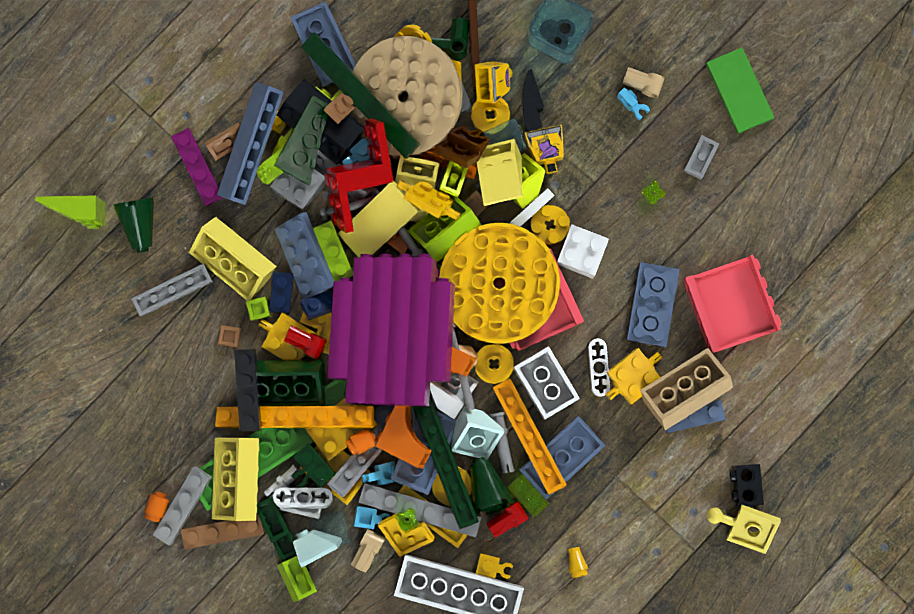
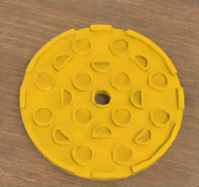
(529, 279)

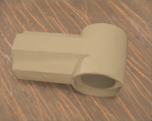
(648, 84)
(369, 548)

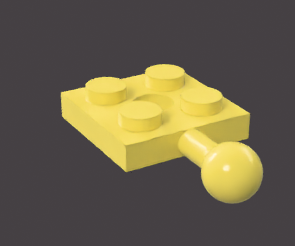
(747, 518)

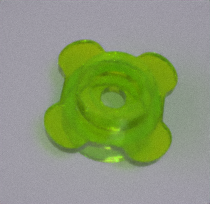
(647, 192)
(407, 525)

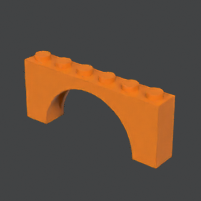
(398, 434)

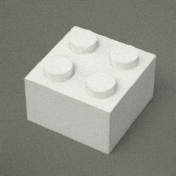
(582, 251)

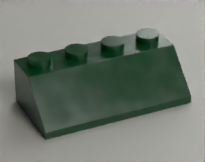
(291, 382)

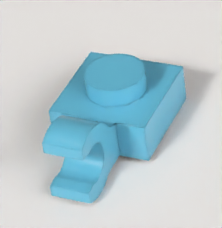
(629, 100)
(358, 152)
(382, 473)

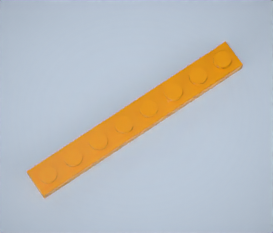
(302, 417)

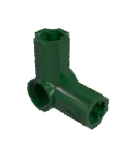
(458, 37)

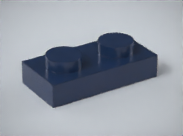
(281, 292)
(318, 305)

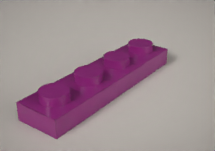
(197, 166)

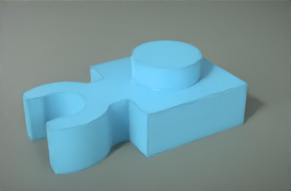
(367, 517)

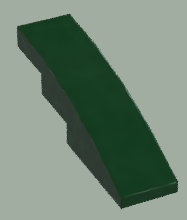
(277, 529)

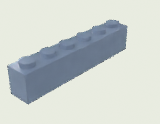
(250, 143)

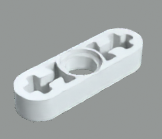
(532, 208)
(591, 363)
(287, 502)

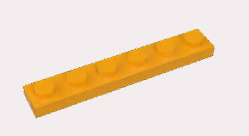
(529, 436)

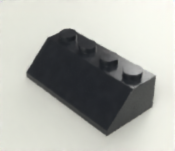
(335, 138)

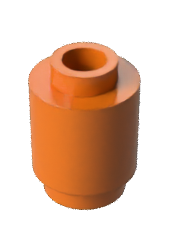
(361, 441)
(156, 506)

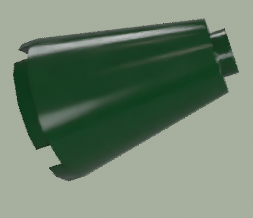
(137, 222)
(487, 488)

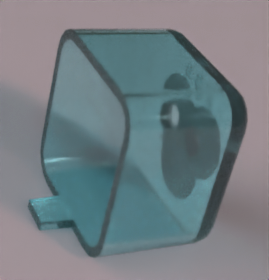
(546, 26)

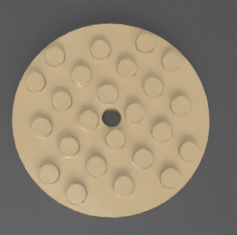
(426, 76)

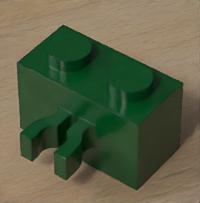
(314, 465)

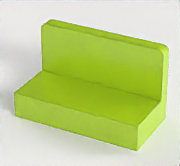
(296, 579)

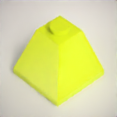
(531, 181)

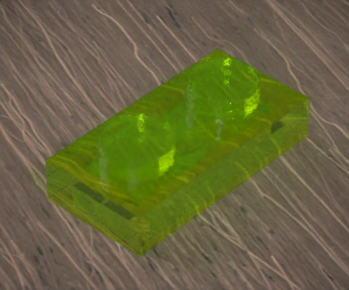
(528, 495)

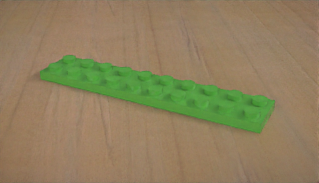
(278, 443)

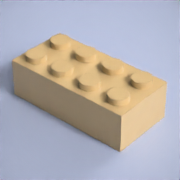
(686, 389)

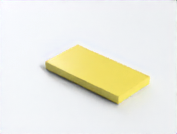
(379, 221)

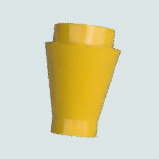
(577, 564)

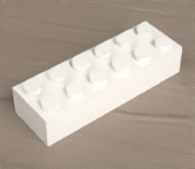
(456, 588)

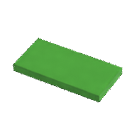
(739, 90)

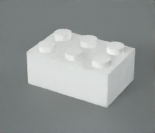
(546, 383)

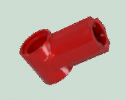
(309, 343)
(511, 517)

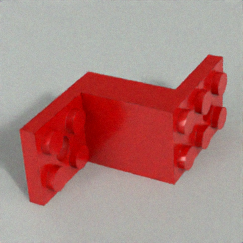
(359, 174)

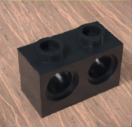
(753, 484)

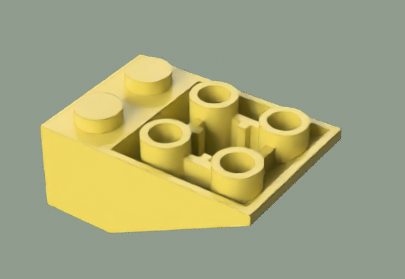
(415, 170)
(500, 172)

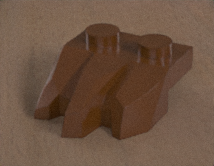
(462, 146)

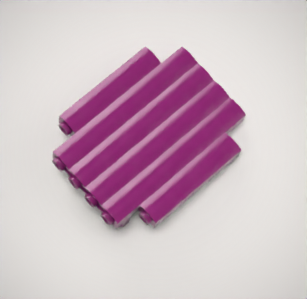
(391, 330)

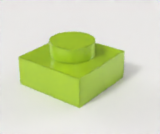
(258, 308)

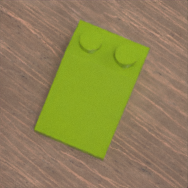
(82, 209)

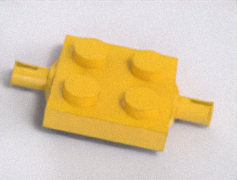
(429, 199)
(275, 338)
(632, 375)

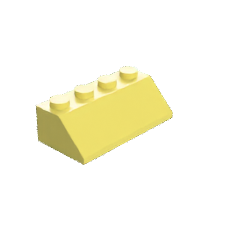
(232, 258)
(235, 479)

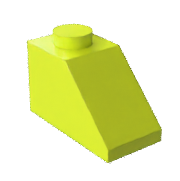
(452, 179)

